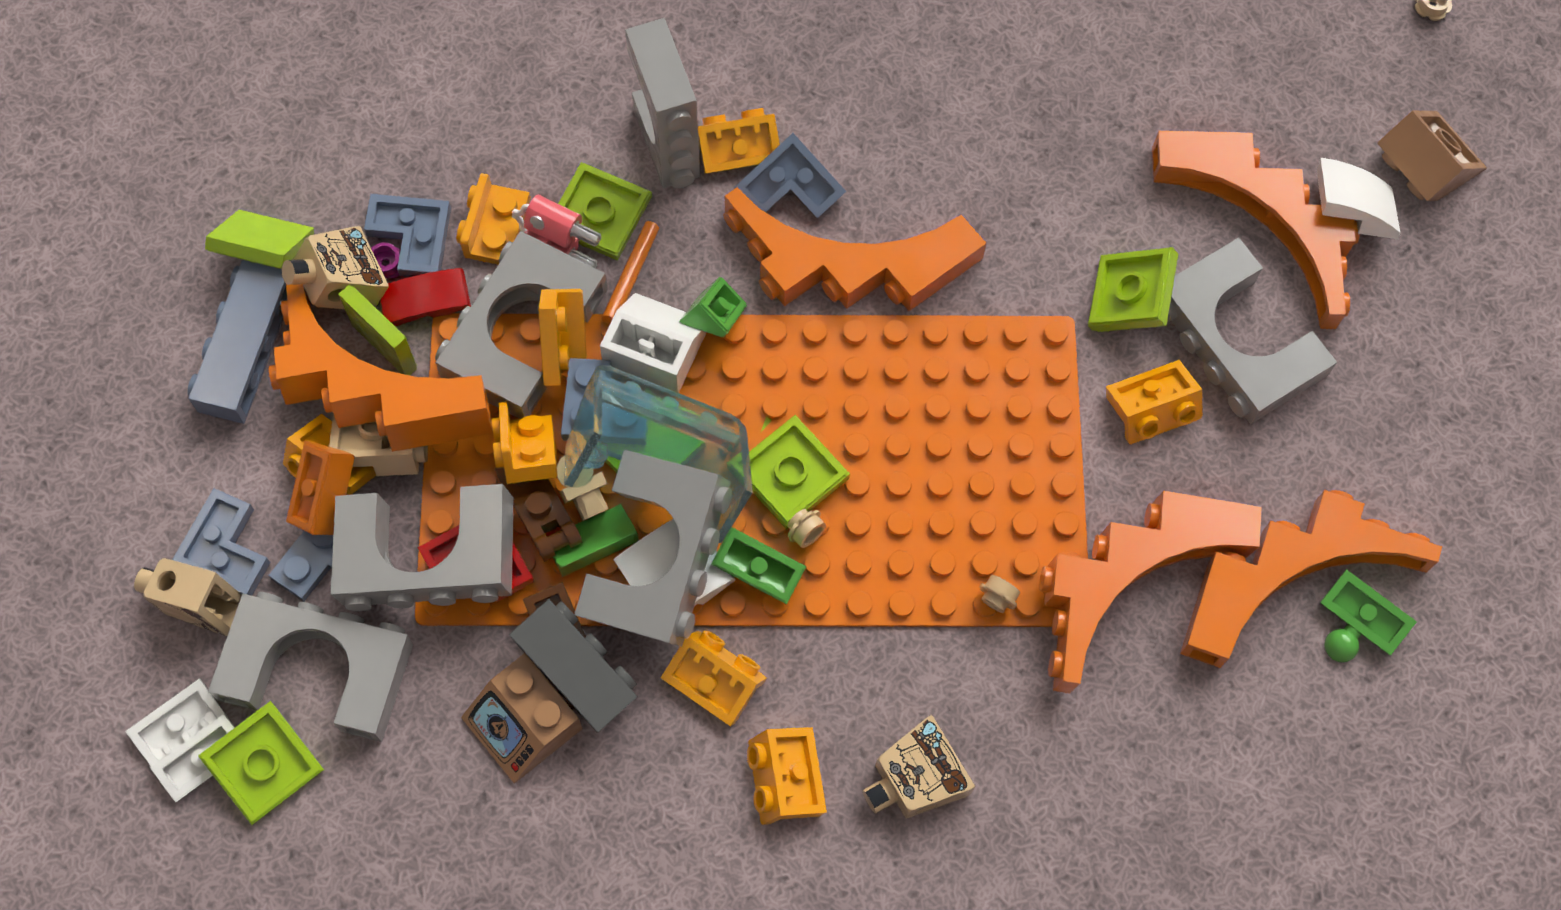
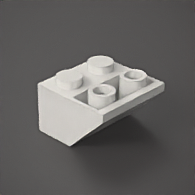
(651, 342)

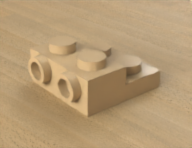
(375, 451)

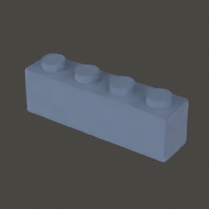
(240, 343)

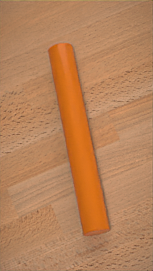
(631, 270)

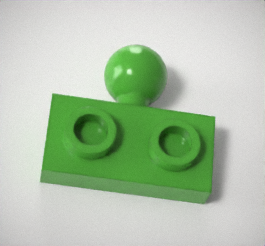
(1366, 615)

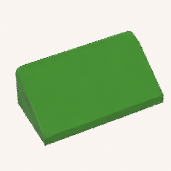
(715, 309)
(600, 537)
(758, 565)

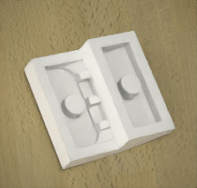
(1357, 195)
(656, 554)
(178, 734)

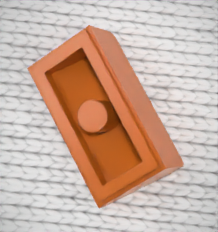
(319, 478)

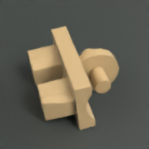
(584, 492)

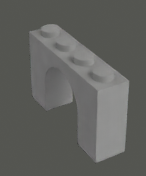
(664, 104)
(522, 273)
(1252, 382)
(474, 569)
(665, 606)
(267, 628)

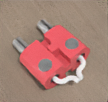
(556, 227)

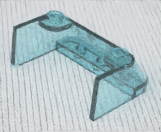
(654, 421)

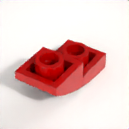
(425, 295)

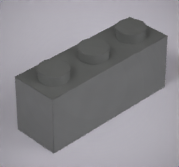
(574, 664)

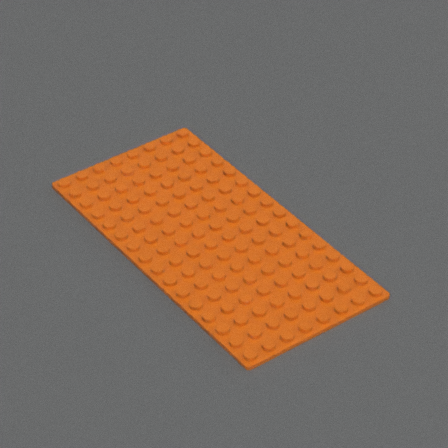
(951, 444)

